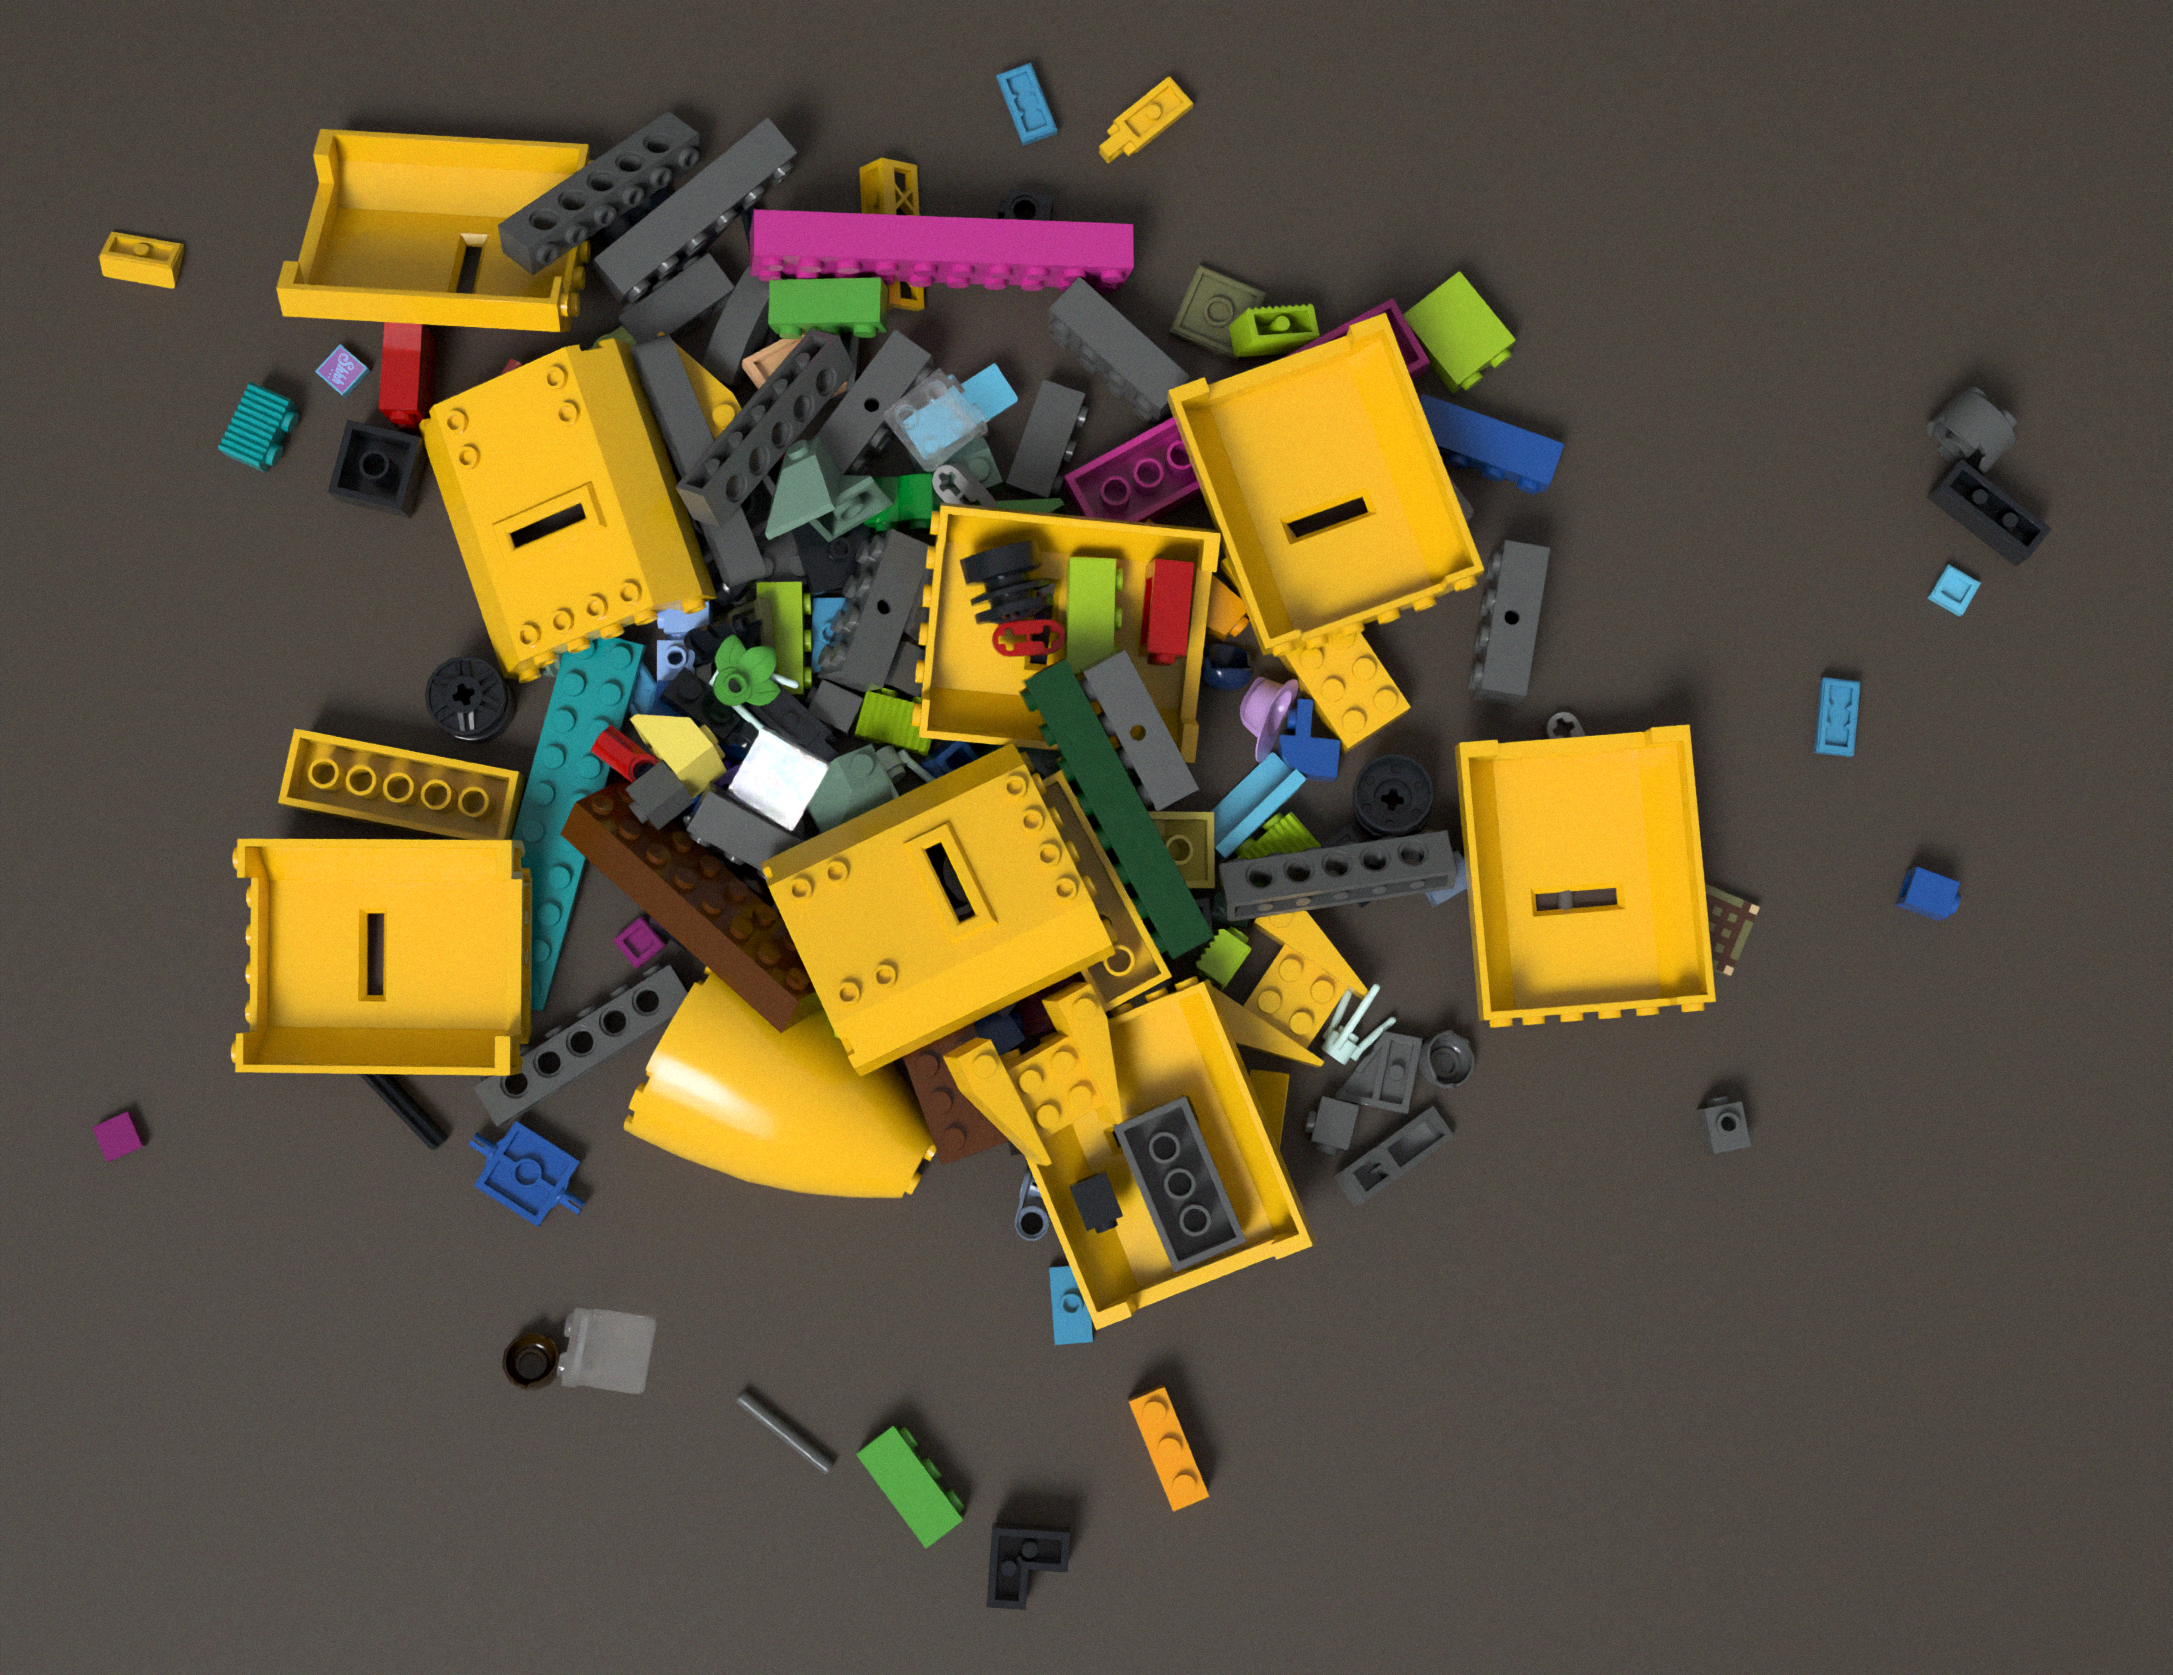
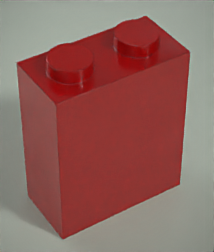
(407, 374)

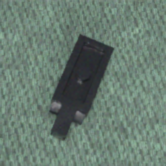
(696, 700)
(798, 724)

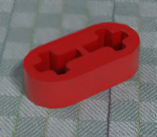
(1028, 648)

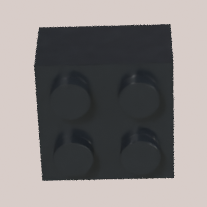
(378, 469)

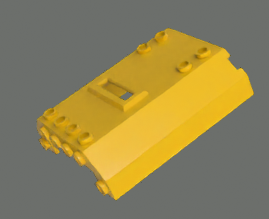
(398, 224)
(1307, 440)
(541, 443)
(975, 692)
(1582, 820)
(885, 936)
(451, 956)
(1161, 1052)

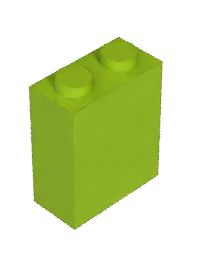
(1459, 333)

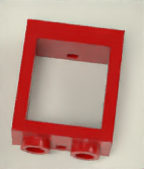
(1165, 611)

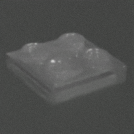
(778, 778)

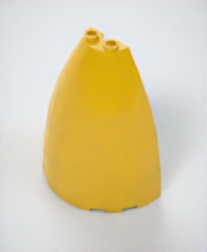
(777, 1103)

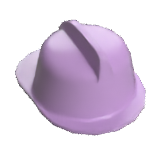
(1265, 710)

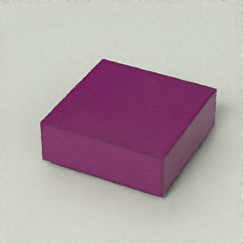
(639, 942)
(118, 1136)

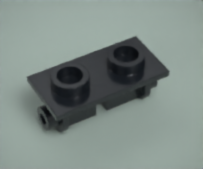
(706, 641)

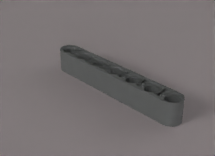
(687, 441)

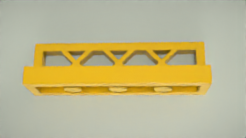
(883, 196)

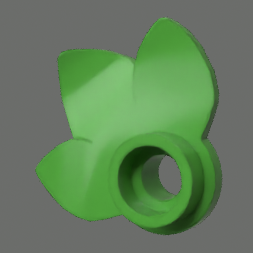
(749, 669)

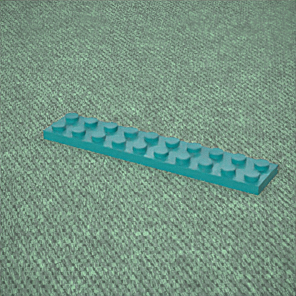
(587, 697)

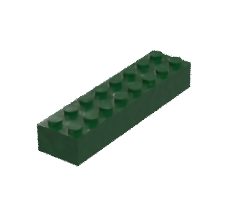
(1117, 808)

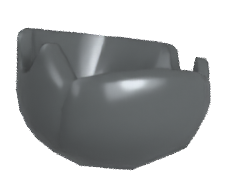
(1446, 1060)

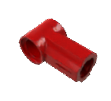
(621, 753)

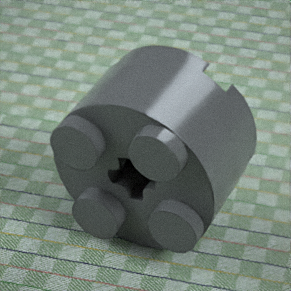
(1973, 430)

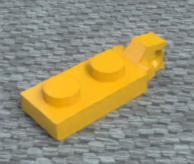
(1145, 120)

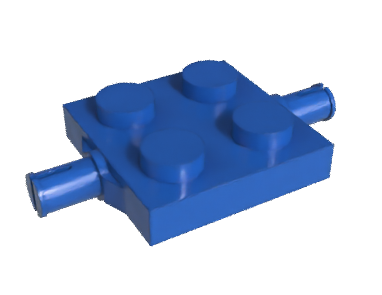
(527, 1173)

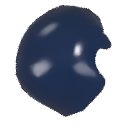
(1226, 667)

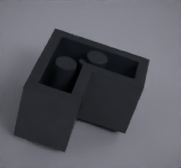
(1018, 1550)

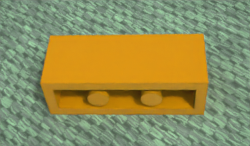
(1168, 1447)

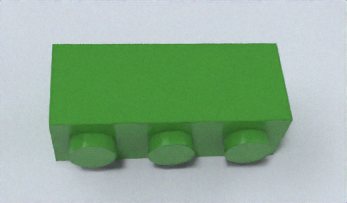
(828, 306)
(912, 1484)

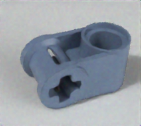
(1031, 1202)

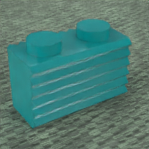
(259, 428)

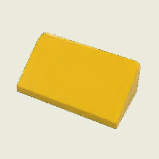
(141, 259)
(1272, 1094)

